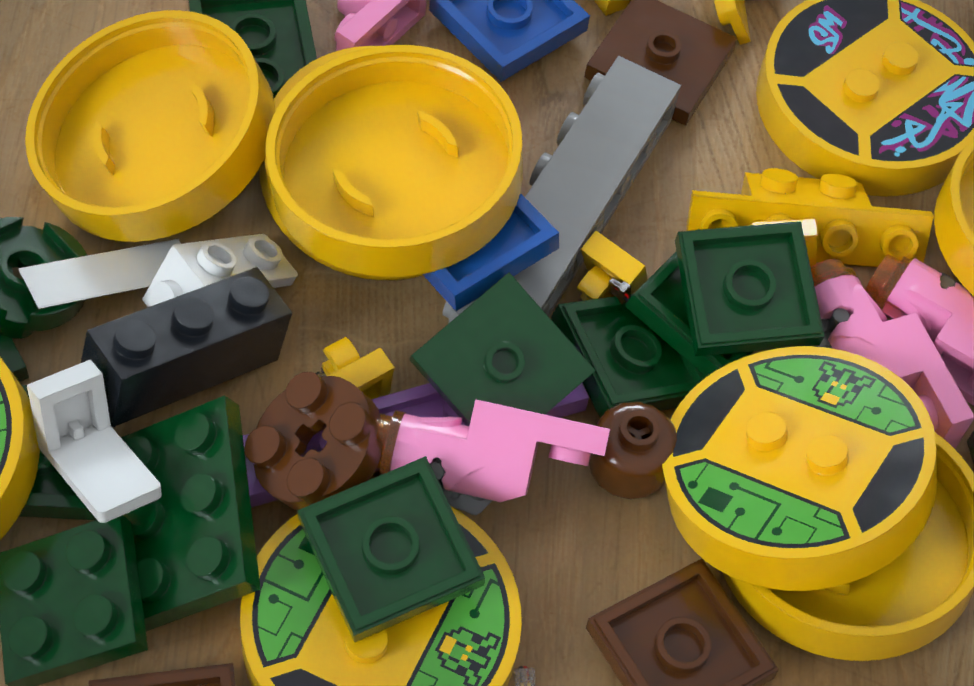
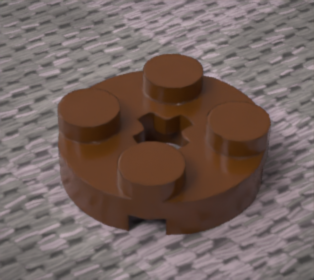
(291, 421)

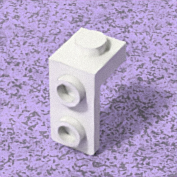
(206, 262)
(84, 448)

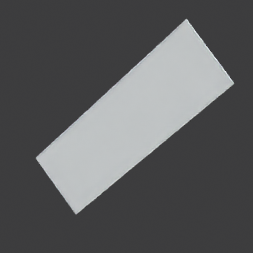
(95, 274)

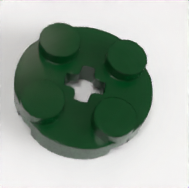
(27, 247)

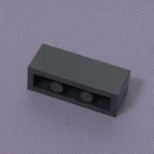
(187, 344)

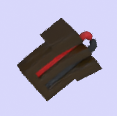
(620, 290)

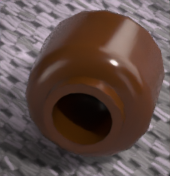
(635, 450)

